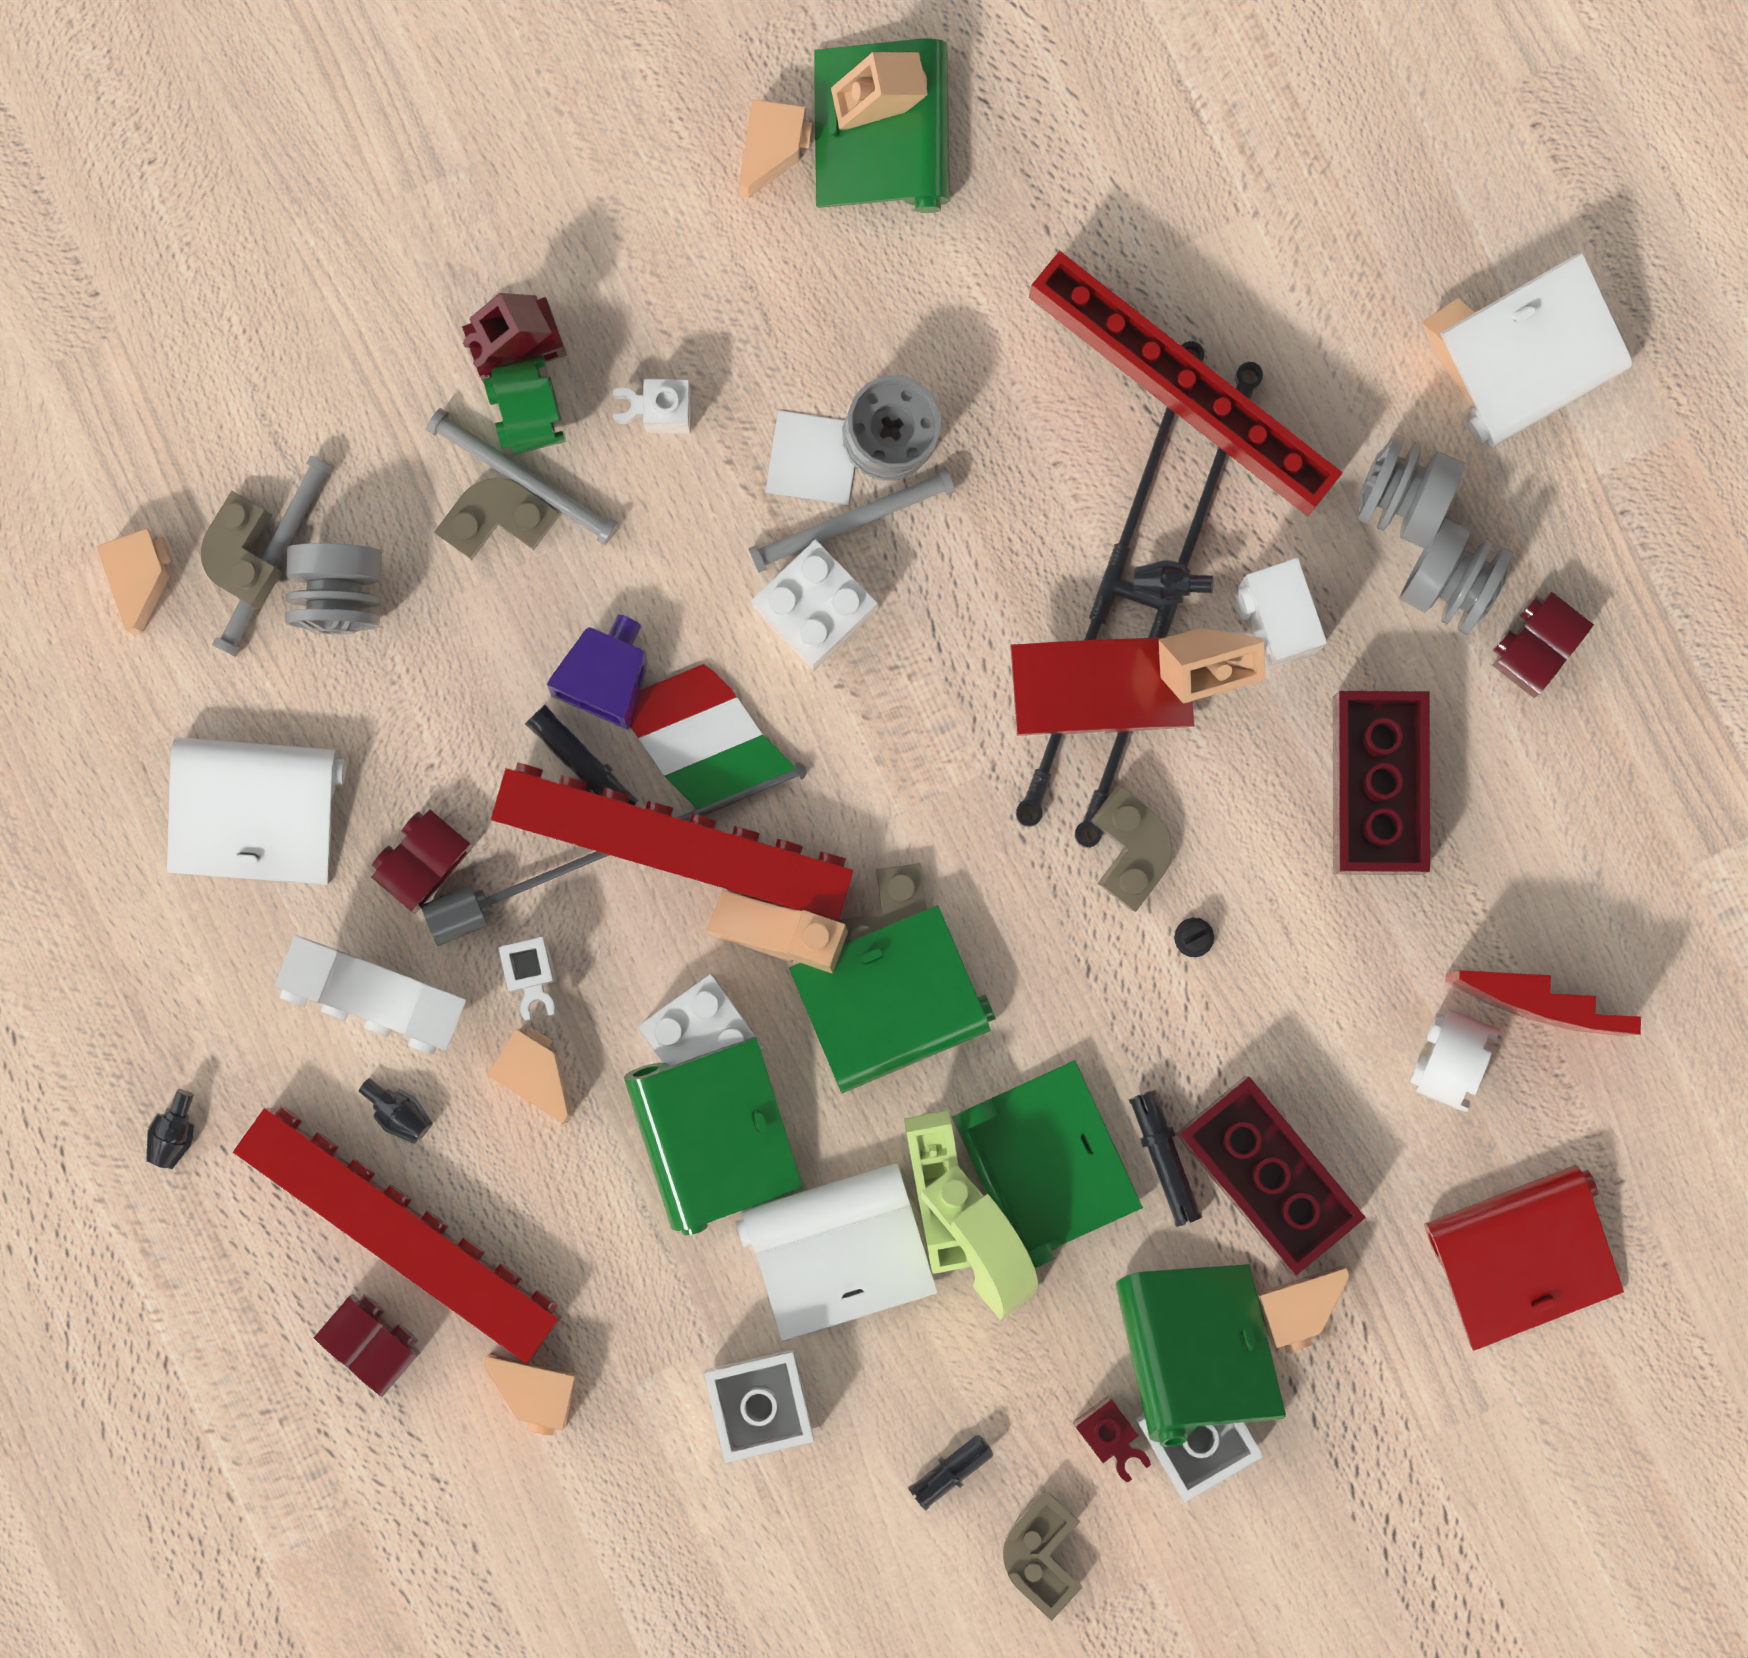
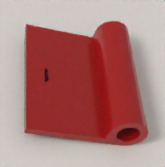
(1522, 1249)

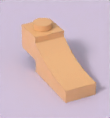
(778, 931)

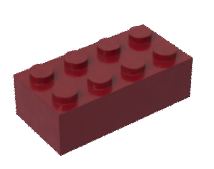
(1381, 782)
(1270, 1175)

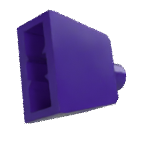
(603, 673)

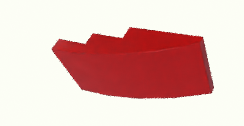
(1093, 688)
(1531, 998)

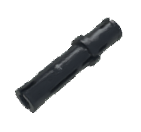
(575, 754)
(1159, 1141)

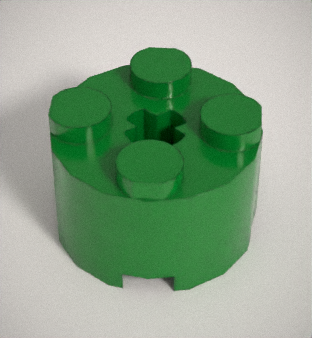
(525, 404)

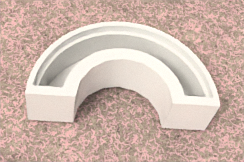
(370, 992)

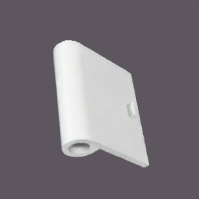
(1541, 359)
(251, 801)
(834, 1243)

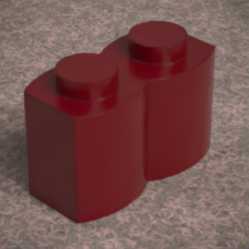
(1541, 644)
(421, 860)
(368, 1344)

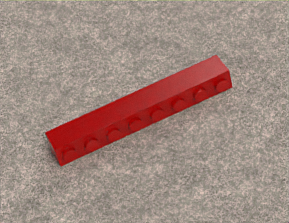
(1184, 383)
(672, 844)
(397, 1233)

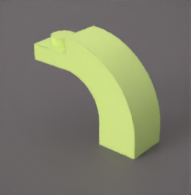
(932, 1156)
(997, 1255)

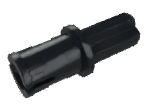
(951, 1471)

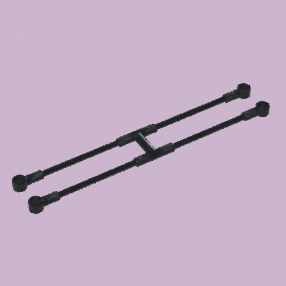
(1113, 584)

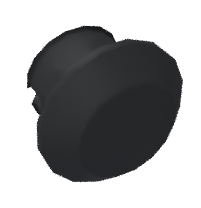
(1194, 937)

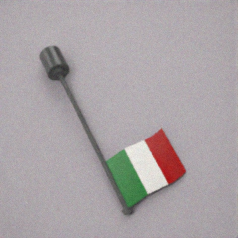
(699, 744)

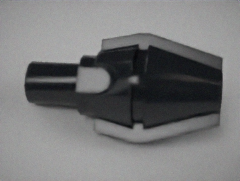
(1168, 582)
(397, 1112)
(170, 1132)

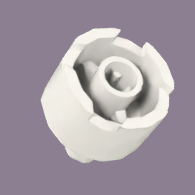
(1455, 1059)

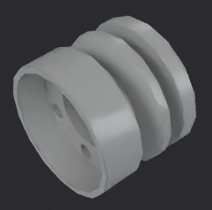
(896, 403)
(1410, 490)
(1457, 576)
(333, 587)

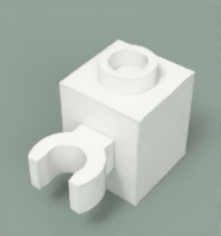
(663, 406)
(528, 969)

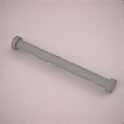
(852, 519)
(602, 528)
(276, 548)

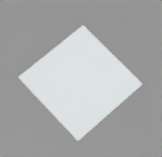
(809, 459)

